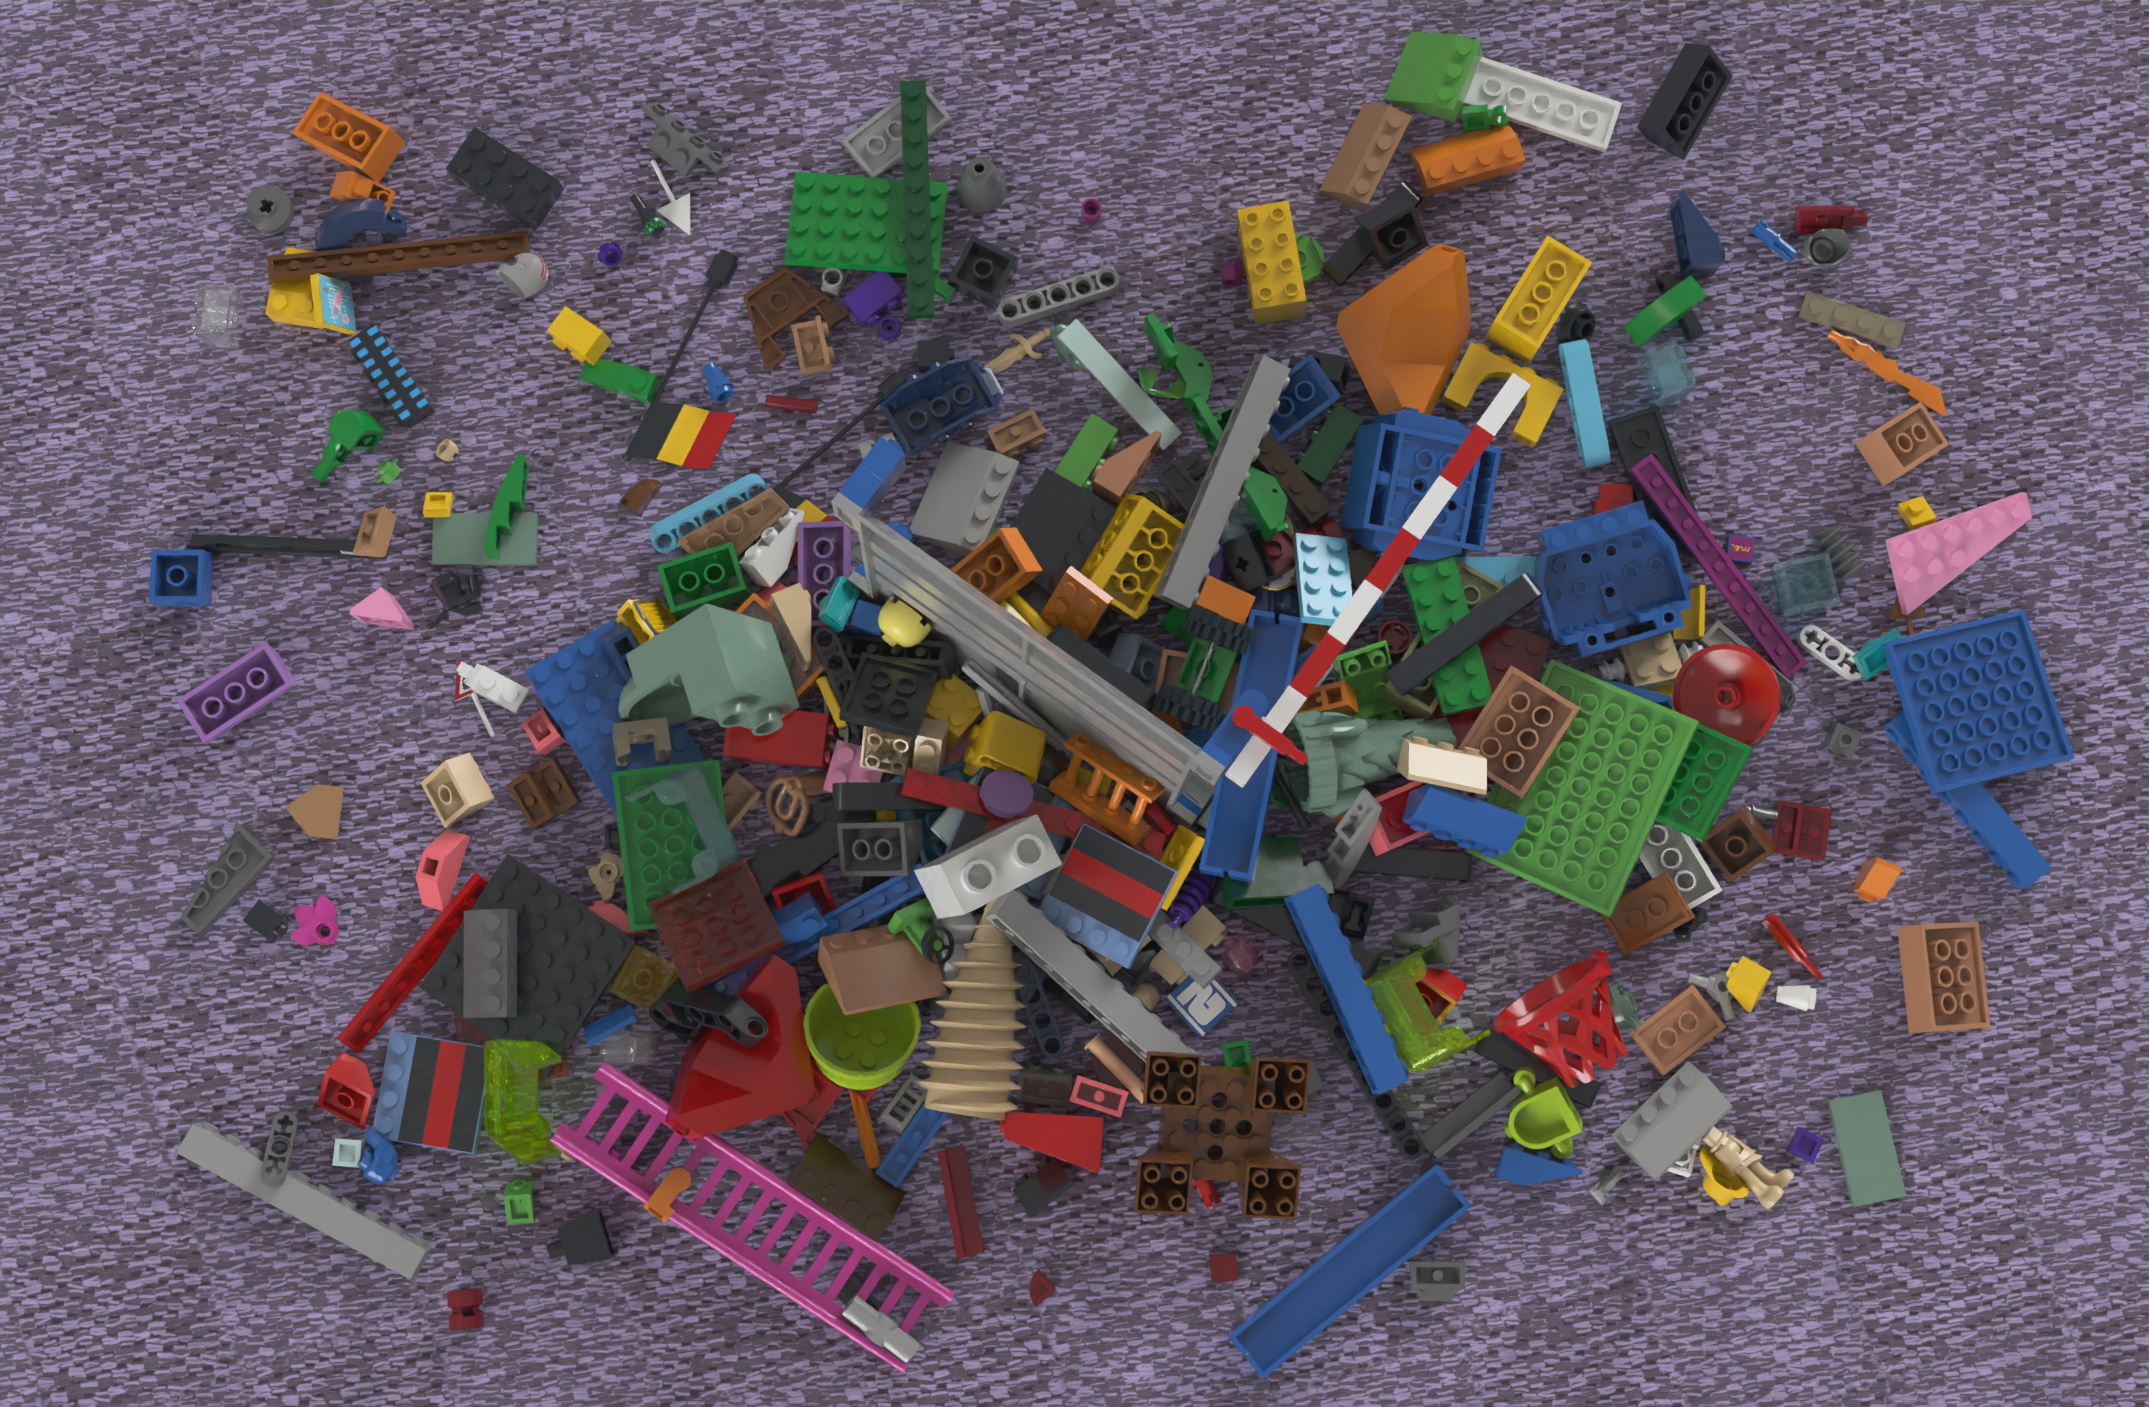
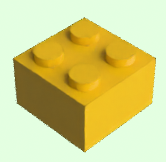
(956, 704)

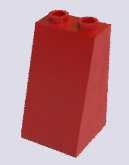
(799, 743)
(1060, 1136)

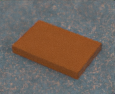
(1648, 913)

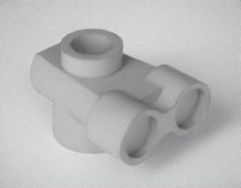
(834, 273)

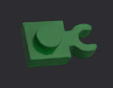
(1480, 117)

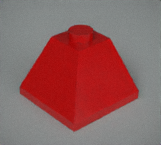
(1440, 991)
(347, 1090)

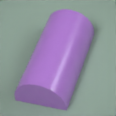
(822, 558)
(236, 692)

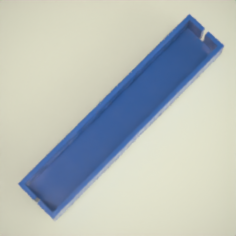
(1238, 812)
(1348, 1270)

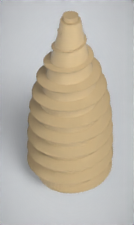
(977, 1031)

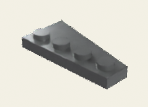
(236, 869)

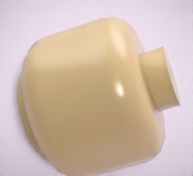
(1148, 995)

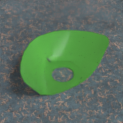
(1147, 378)

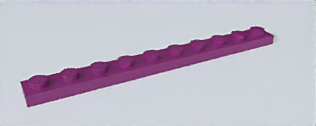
(1718, 566)

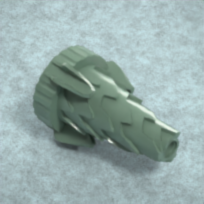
(1349, 754)

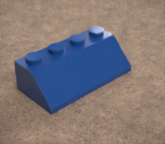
(1462, 819)

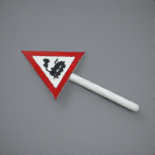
(463, 690)

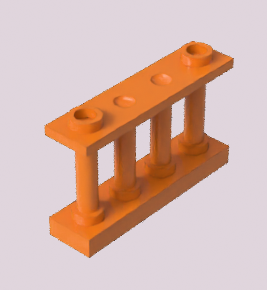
(1096, 805)

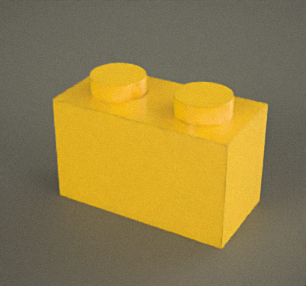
(579, 336)

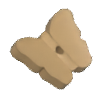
(599, 875)

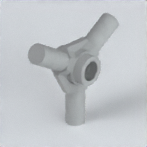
(1717, 989)

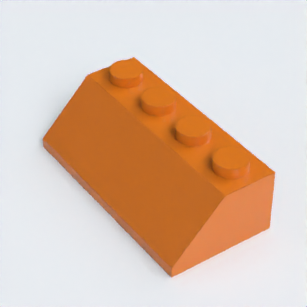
(1467, 159)

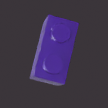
(873, 298)

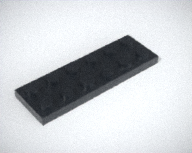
(1636, 438)

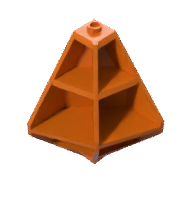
(1410, 331)

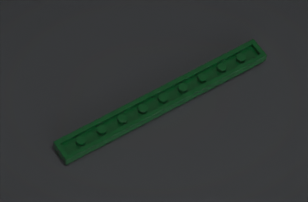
(917, 200)

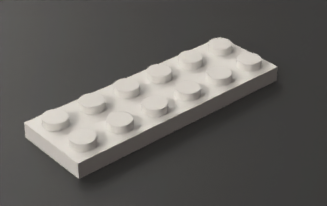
(1545, 104)

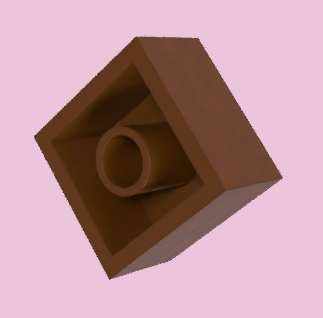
(1738, 843)

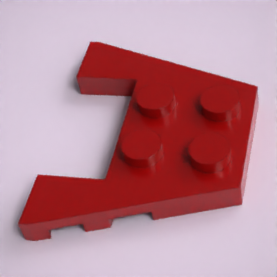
(808, 1117)

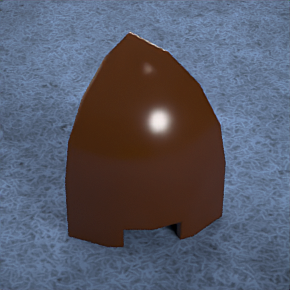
(640, 495)

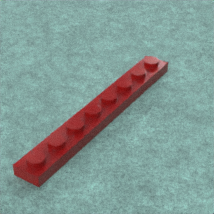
(411, 968)

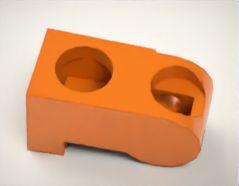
(673, 1184)

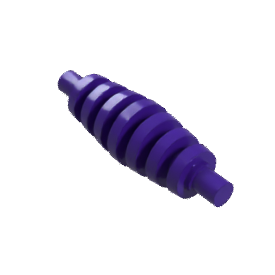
(1190, 895)

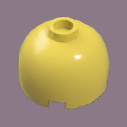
(901, 624)

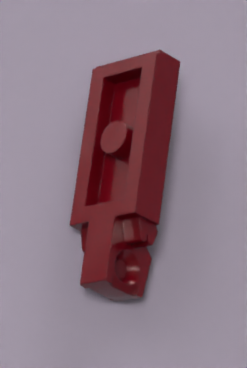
(1815, 218)

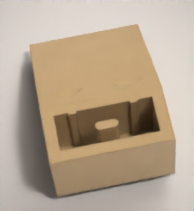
(897, 753)

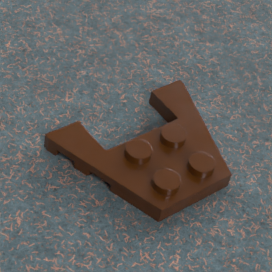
(780, 303)

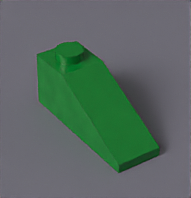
(621, 379)

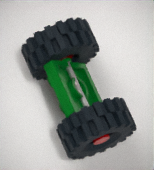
(1204, 669)

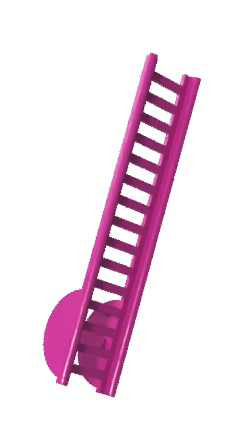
(642, 1185)

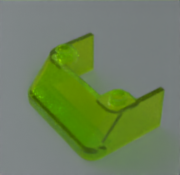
(1408, 1017)
(513, 1098)

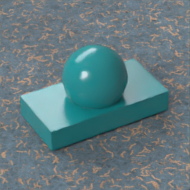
(838, 604)
(1872, 655)

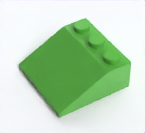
(1435, 74)

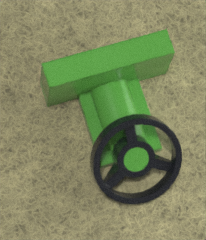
(924, 936)

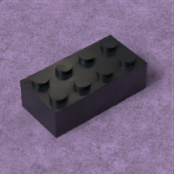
(505, 178)

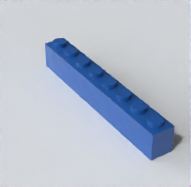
(1982, 815)
(1346, 989)

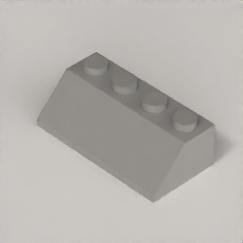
(1672, 1121)

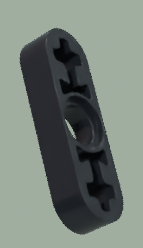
(1689, 322)

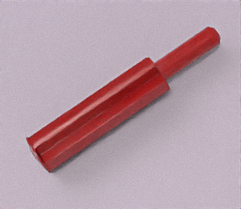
(1790, 943)

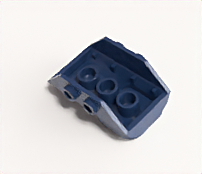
(941, 403)

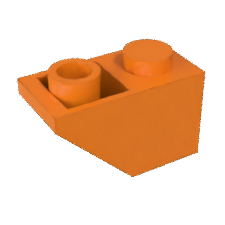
(353, 186)

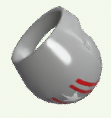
(526, 276)

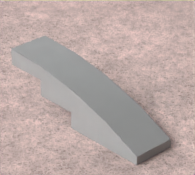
(1352, 838)

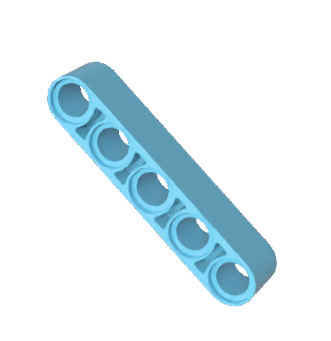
(1584, 403)
(695, 511)

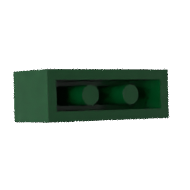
(1328, 444)

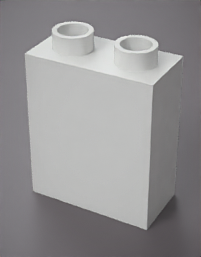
(988, 867)

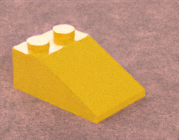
(292, 300)

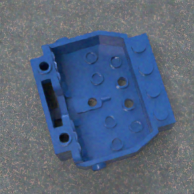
(1382, 477)
(1641, 572)

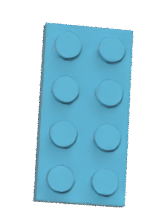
(1321, 577)

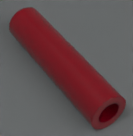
(792, 404)

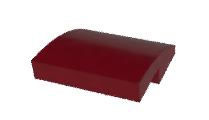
(1801, 830)

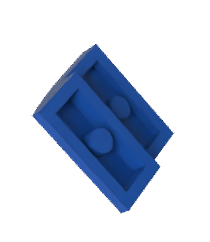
(610, 1023)

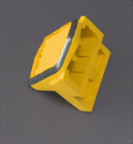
(645, 618)

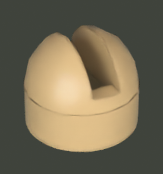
(446, 450)

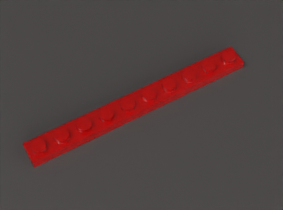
(1053, 818)

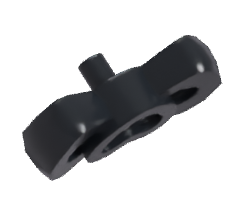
(1684, 931)

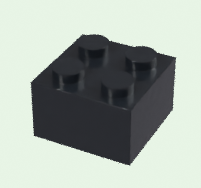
(983, 272)

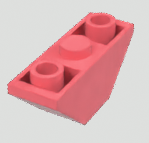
(440, 868)

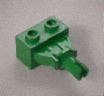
(350, 432)

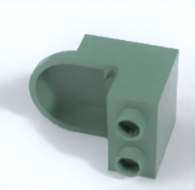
(710, 668)

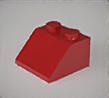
(814, 883)

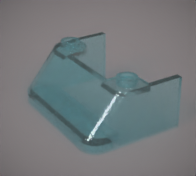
(692, 788)

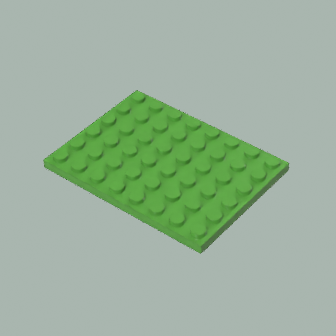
(1595, 791)

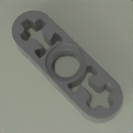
(276, 1138)

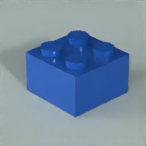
(181, 578)

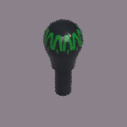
(651, 222)

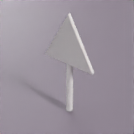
(678, 210)

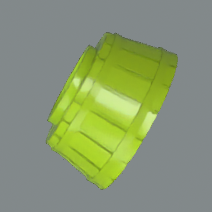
(860, 1047)

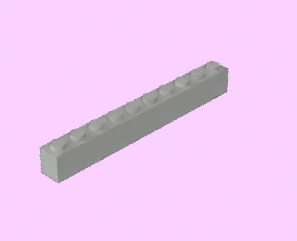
(1223, 482)
(1082, 977)
(305, 1201)

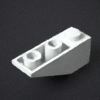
(773, 551)

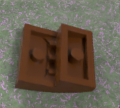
(544, 793)

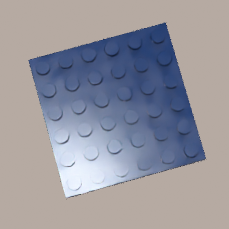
(1977, 701)

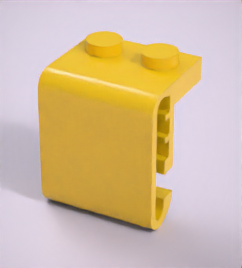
(1005, 745)

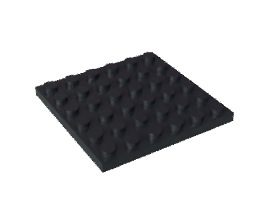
(562, 960)

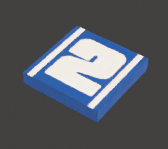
(1200, 1006)

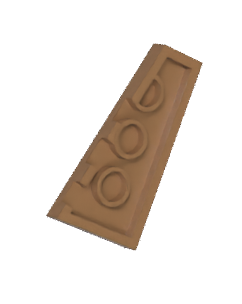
(739, 525)

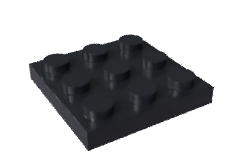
(889, 695)

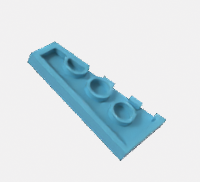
(1501, 569)

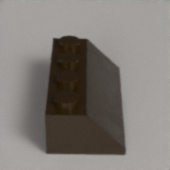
(846, 1187)

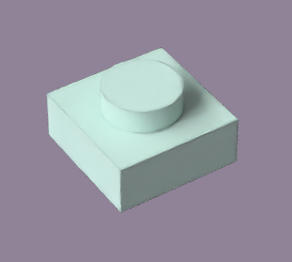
(347, 1152)

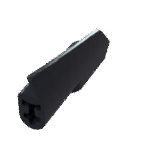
(794, 857)

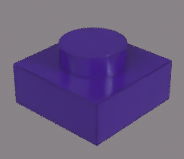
(1805, 1145)

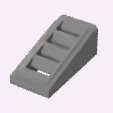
(891, 1121)

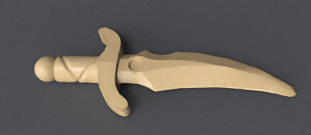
(1016, 353)

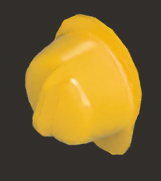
(1718, 1182)

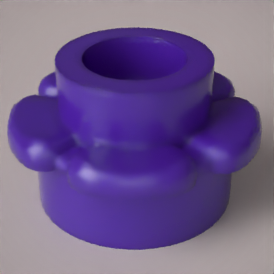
(613, 258)
(885, 323)

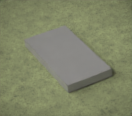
(878, 142)

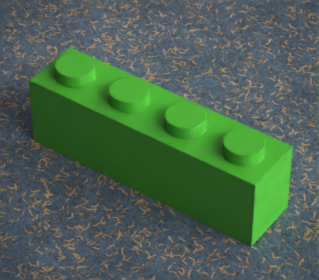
(1088, 451)

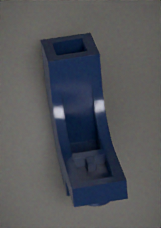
(354, 217)

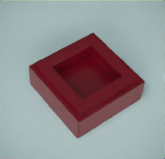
(1223, 1267)

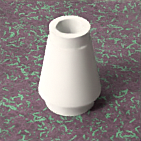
(1797, 996)

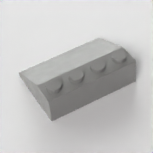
(964, 498)

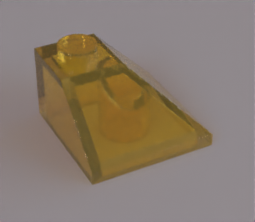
(644, 978)

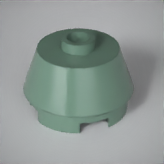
(1624, 1008)

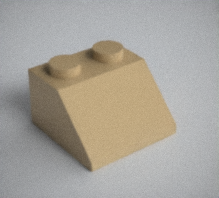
(457, 789)

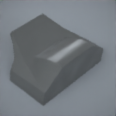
(1437, 1279)

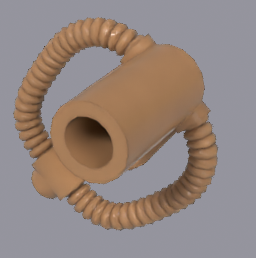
(799, 788)

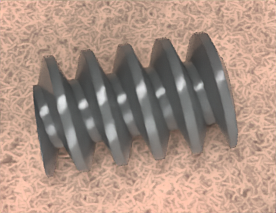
(1840, 552)

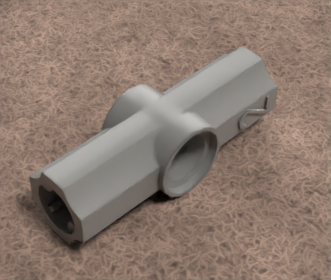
(880, 1328)

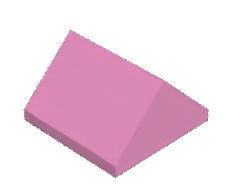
(383, 610)

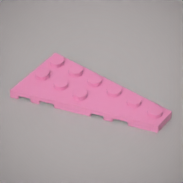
(1940, 551)

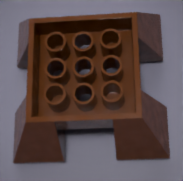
(1185, 1089)

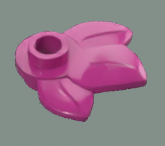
(312, 922)

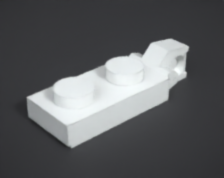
(494, 686)

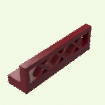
(960, 1201)

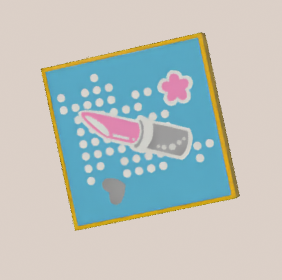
(333, 304)

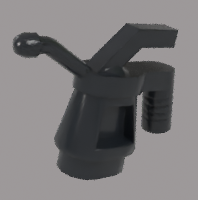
(450, 593)

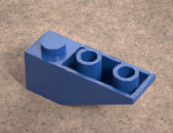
(1527, 1169)

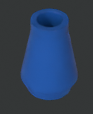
(718, 384)

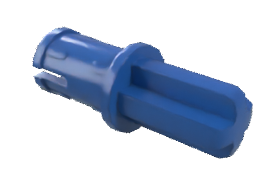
(1774, 241)

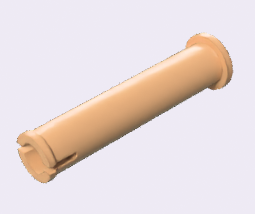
(1117, 1067)

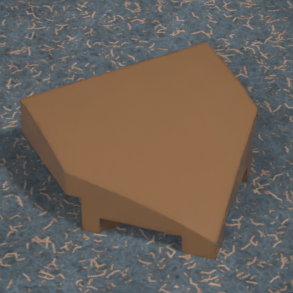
(318, 811)

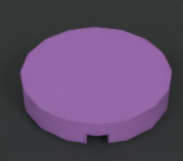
(1006, 793)

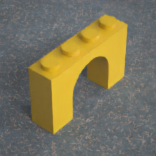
(1481, 365)

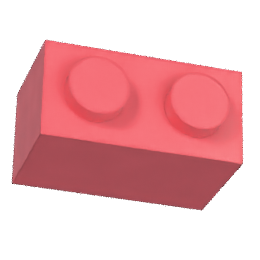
(1099, 1096)

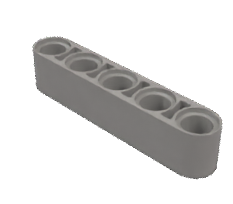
(1067, 288)

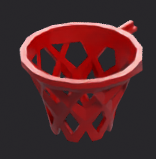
(1575, 995)

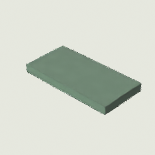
(462, 537)
(1866, 1148)

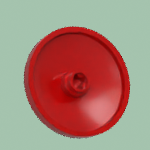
(1729, 691)

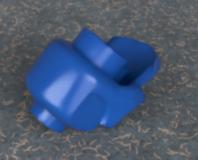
(380, 1160)

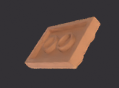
(1677, 1030)

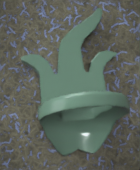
(1063, 353)

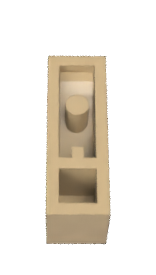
(793, 615)

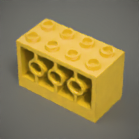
(1271, 262)
(1538, 299)
(1133, 554)

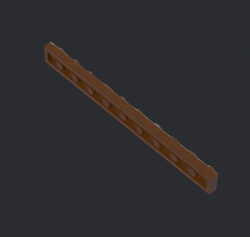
(398, 256)

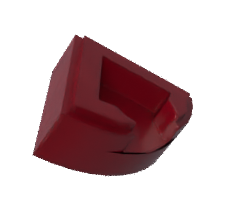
(1040, 1288)

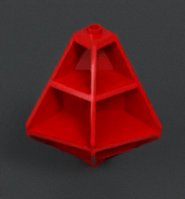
(737, 1084)

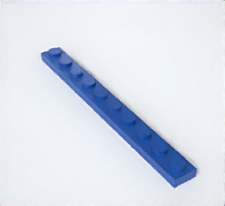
(841, 920)
(928, 1121)

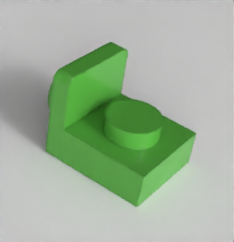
(519, 1202)

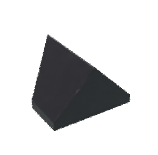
(1353, 912)
(1132, 977)

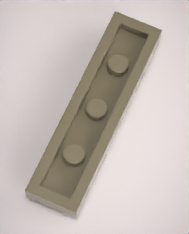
(1851, 320)

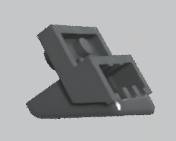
(1431, 923)

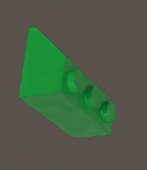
(703, 578)

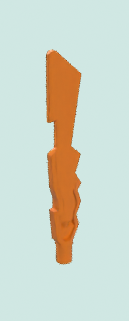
(1888, 370)

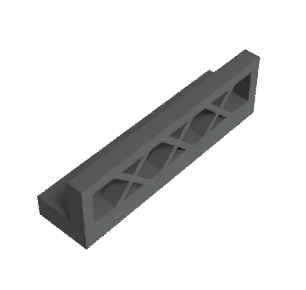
(1469, 1115)

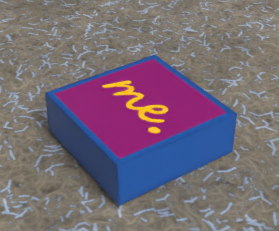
(1740, 548)

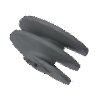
(282, 209)

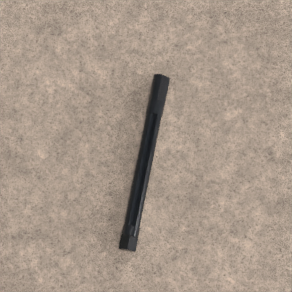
(276, 546)

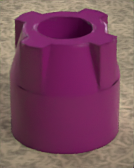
(1094, 204)
(1232, 273)

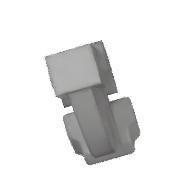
(1605, 1184)

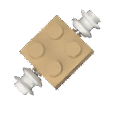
(1649, 662)

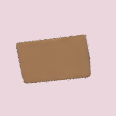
(375, 533)

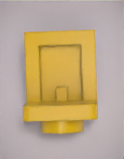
(1916, 513)

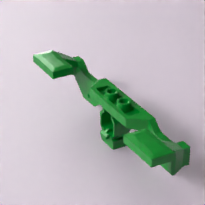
(1261, 492)

